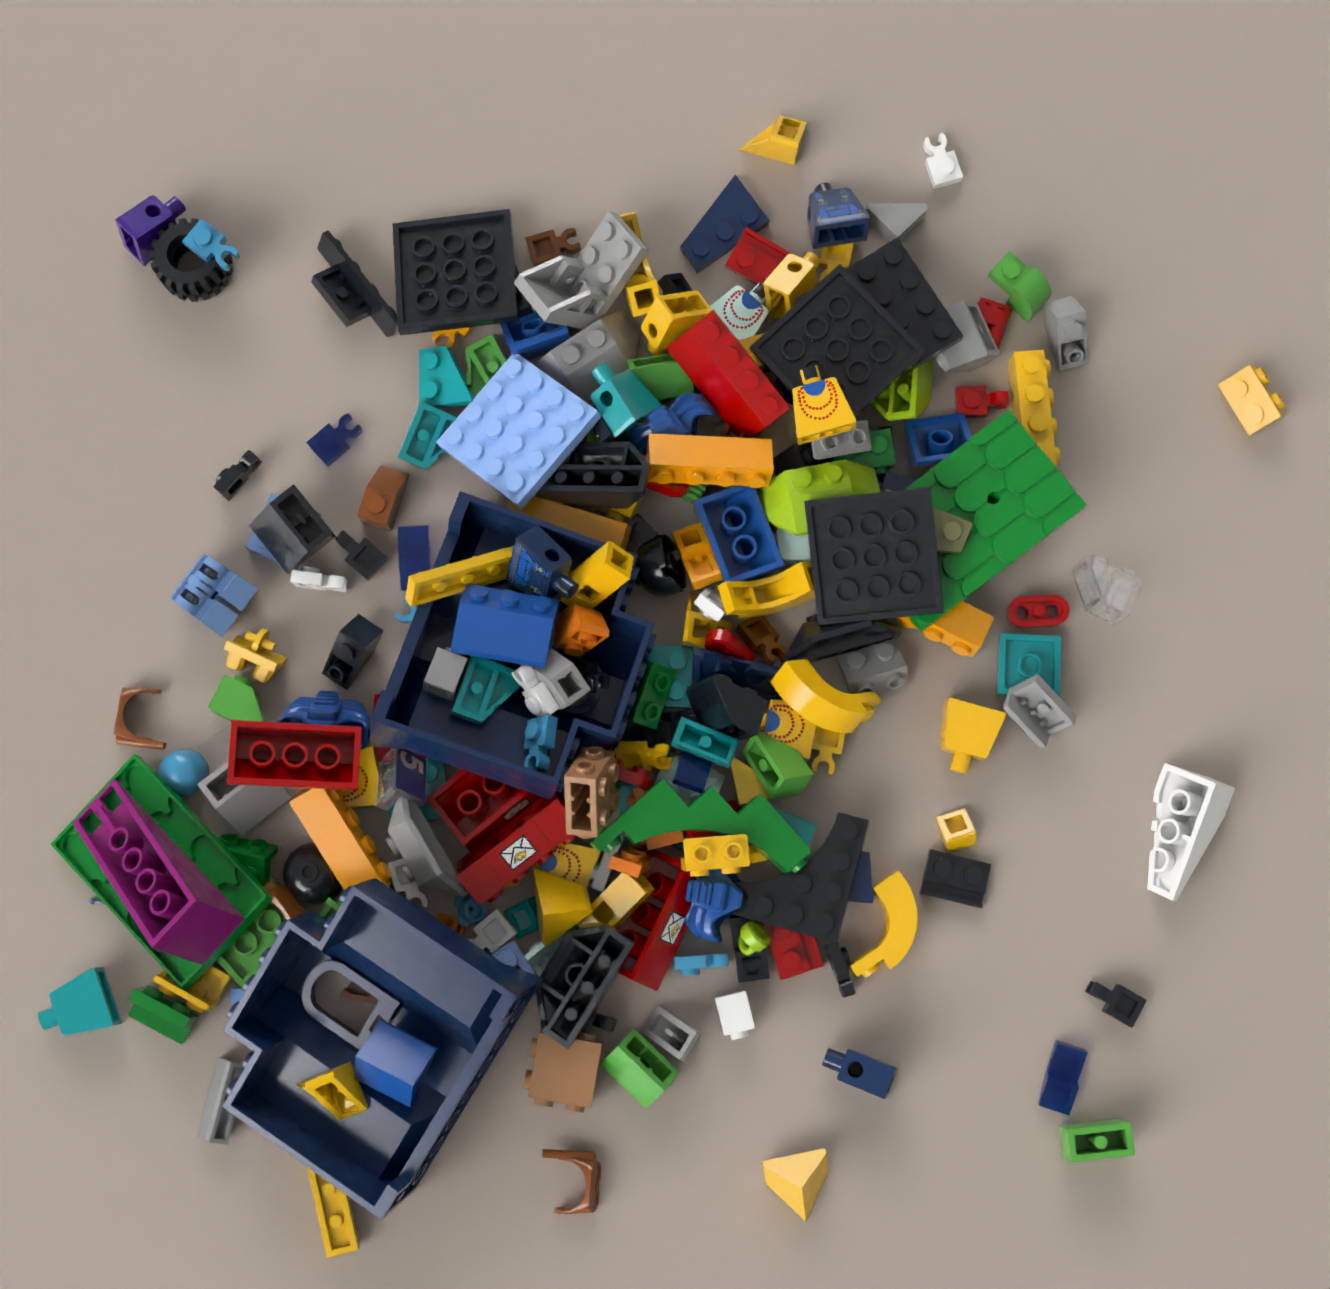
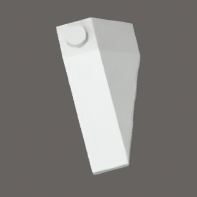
(1185, 822)

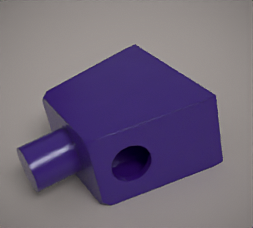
(144, 221)

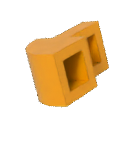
(696, 556)

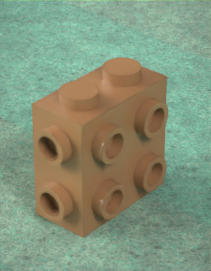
(591, 792)
(563, 1073)

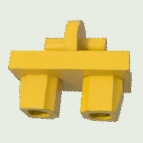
(257, 650)

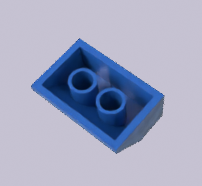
(738, 534)
(505, 626)

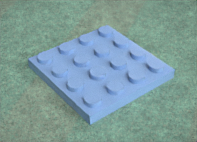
(518, 430)

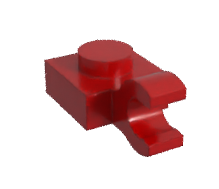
(975, 402)

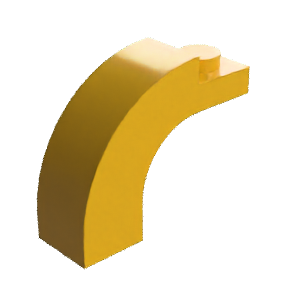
(642, 285)
(769, 594)
(818, 701)
(900, 928)

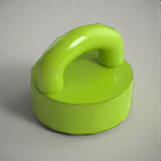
(754, 936)

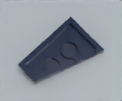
(723, 226)
(741, 671)

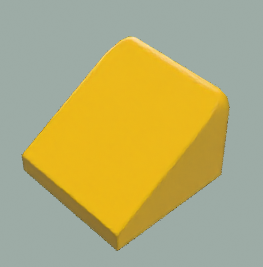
(956, 830)

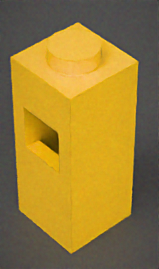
(600, 575)
(618, 901)

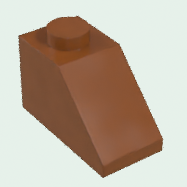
(383, 498)

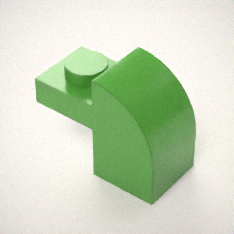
(1025, 286)

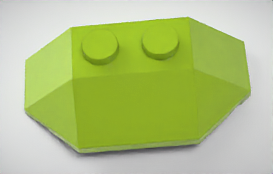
(907, 395)
(787, 492)

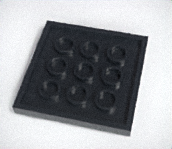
(455, 272)
(907, 296)
(844, 336)
(874, 556)

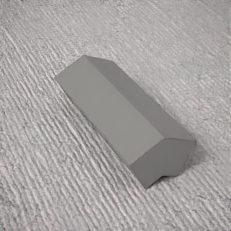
(215, 1120)

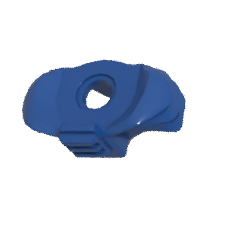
(677, 420)
(329, 710)
(711, 901)

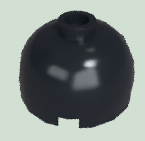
(659, 570)
(309, 875)

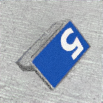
(401, 775)

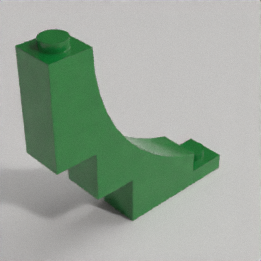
(664, 812)

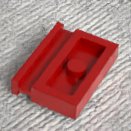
(755, 257)
(793, 952)

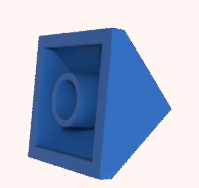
(532, 336)
(935, 438)
(394, 1062)

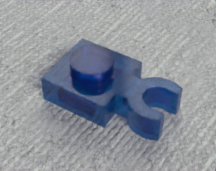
(331, 442)

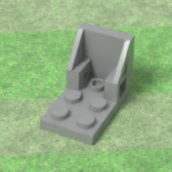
(584, 288)

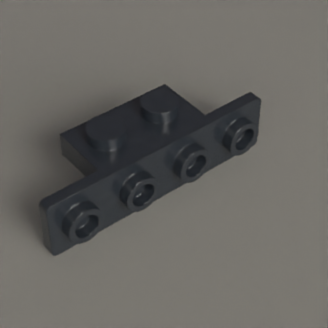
(349, 290)

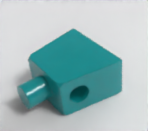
(621, 399)
(82, 1005)

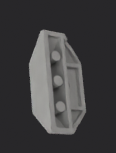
(606, 340)
(421, 850)

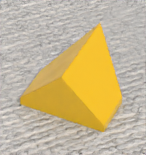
(779, 140)
(698, 625)
(558, 904)
(337, 1091)
(797, 1179)

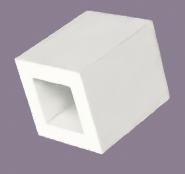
(734, 1014)

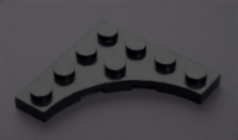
(817, 894)

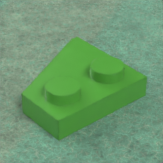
(482, 362)

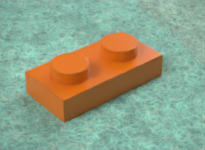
(631, 861)

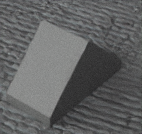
(895, 219)
(671, 1033)

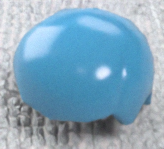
(183, 771)

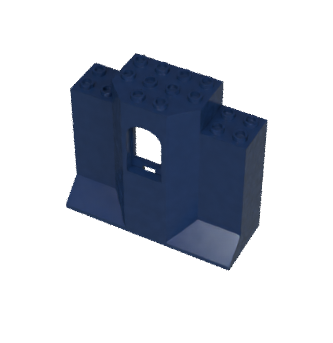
(495, 748)
(425, 984)

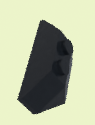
(599, 476)
(829, 640)
(579, 979)

